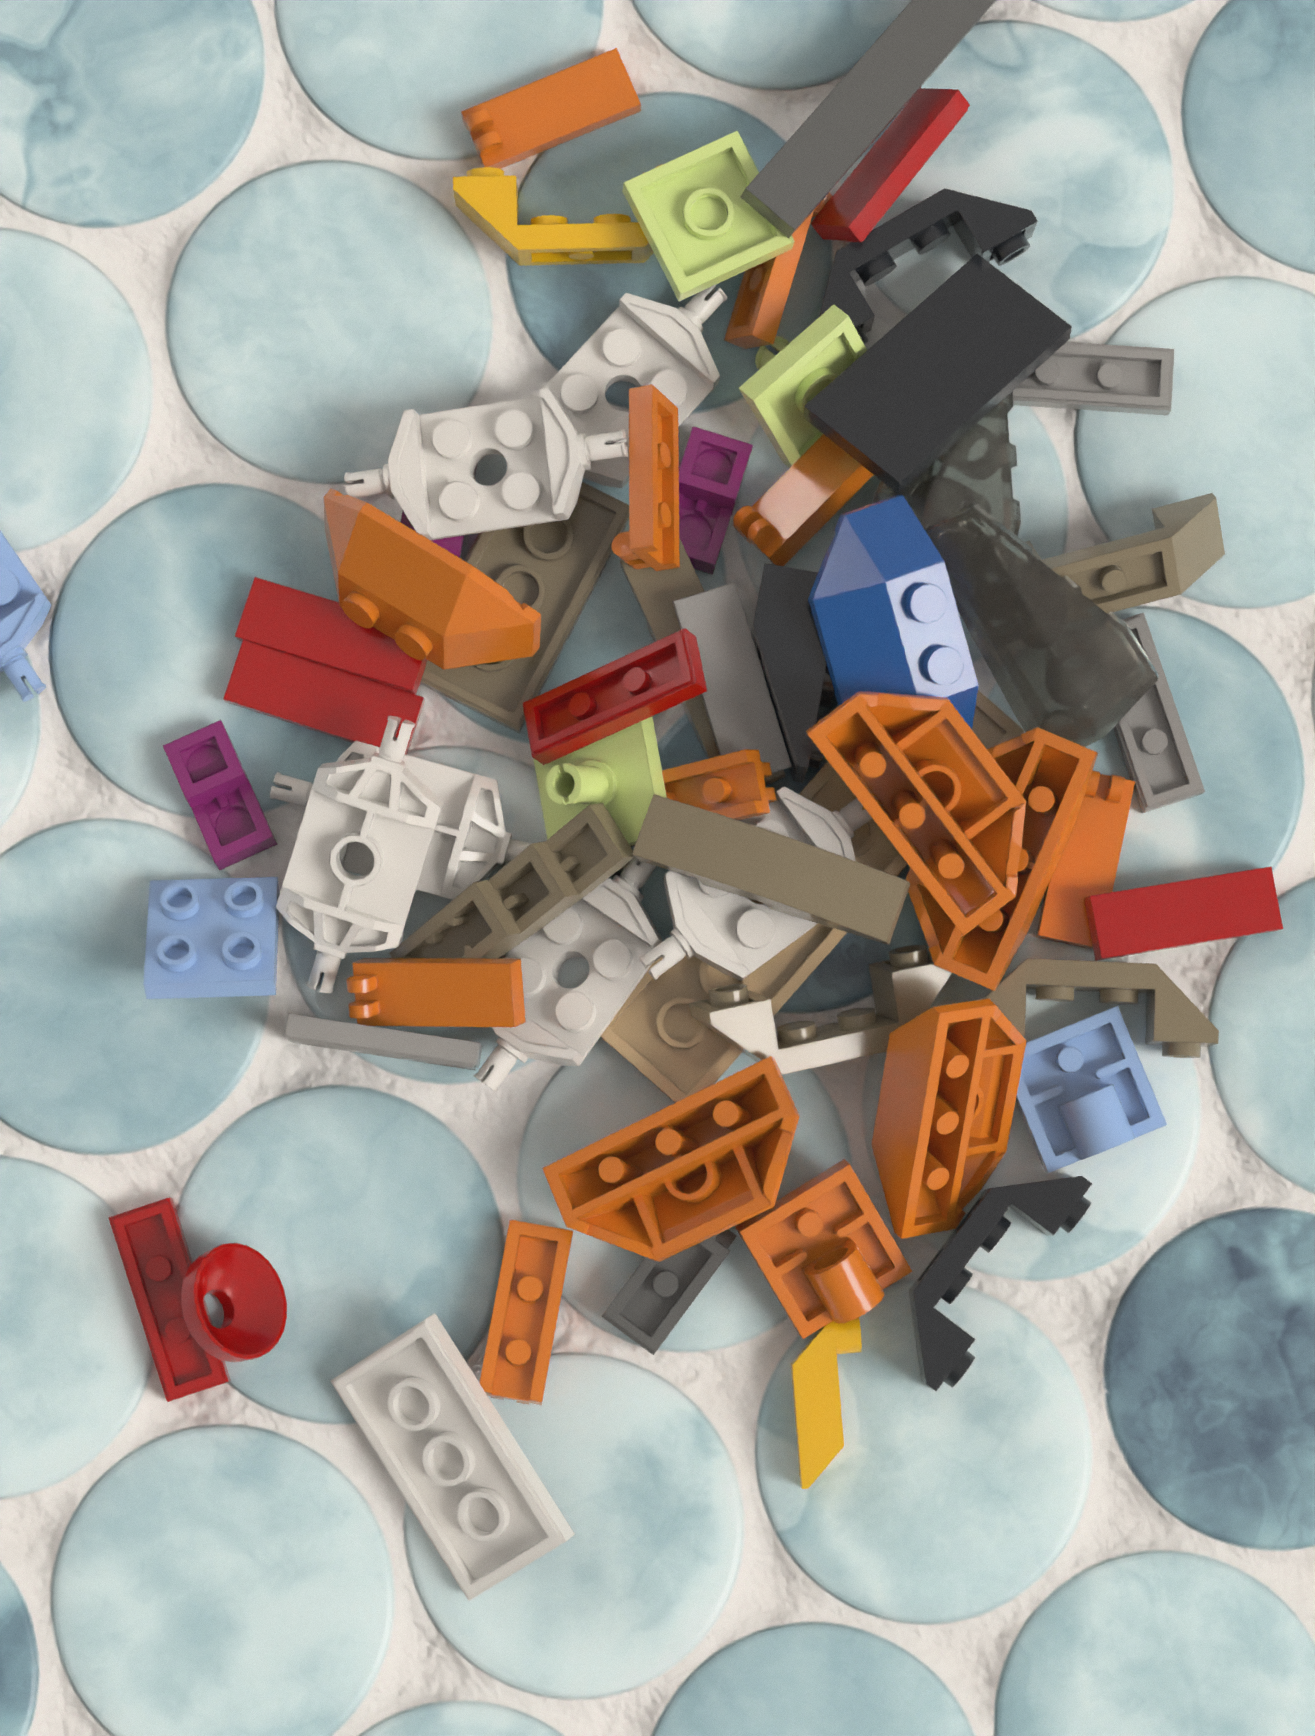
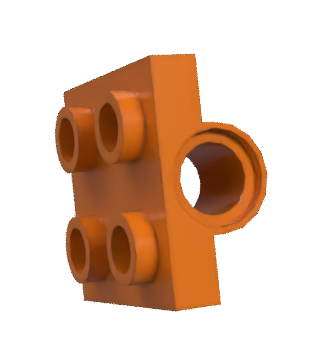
(825, 1250)

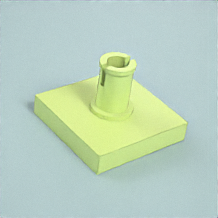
(698, 219)
(796, 376)
(614, 771)

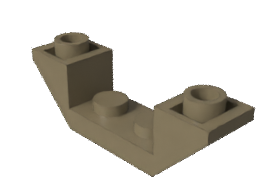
(1151, 563)
(901, 992)
(1169, 1013)

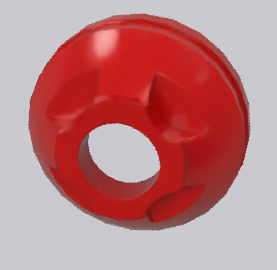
(250, 1300)

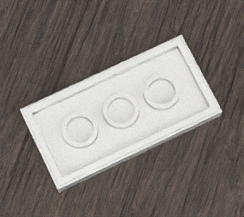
(452, 1457)

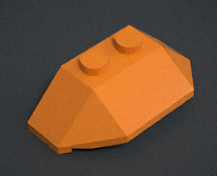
(421, 592)
(1053, 781)
(931, 796)
(945, 1112)
(683, 1167)

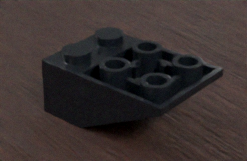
(792, 660)

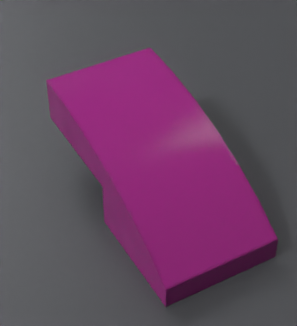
(708, 493)
(220, 795)

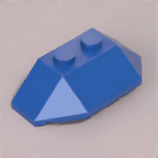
(891, 610)

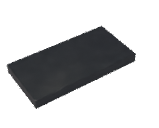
(937, 373)

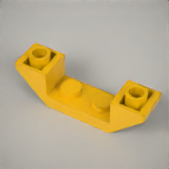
(492, 205)

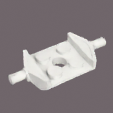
(642, 346)
(437, 457)
(369, 804)
(467, 835)
(732, 929)
(565, 1023)

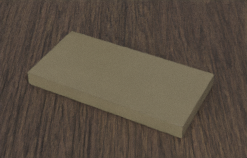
(554, 573)

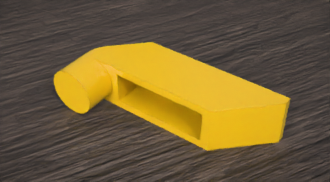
(818, 1397)

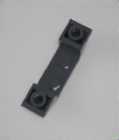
(982, 225)
(939, 1341)

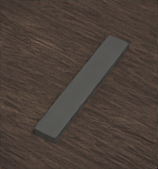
(859, 109)

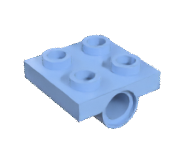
(212, 938)
(1085, 1091)

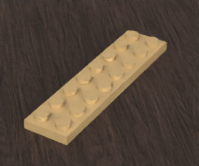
(655, 1021)

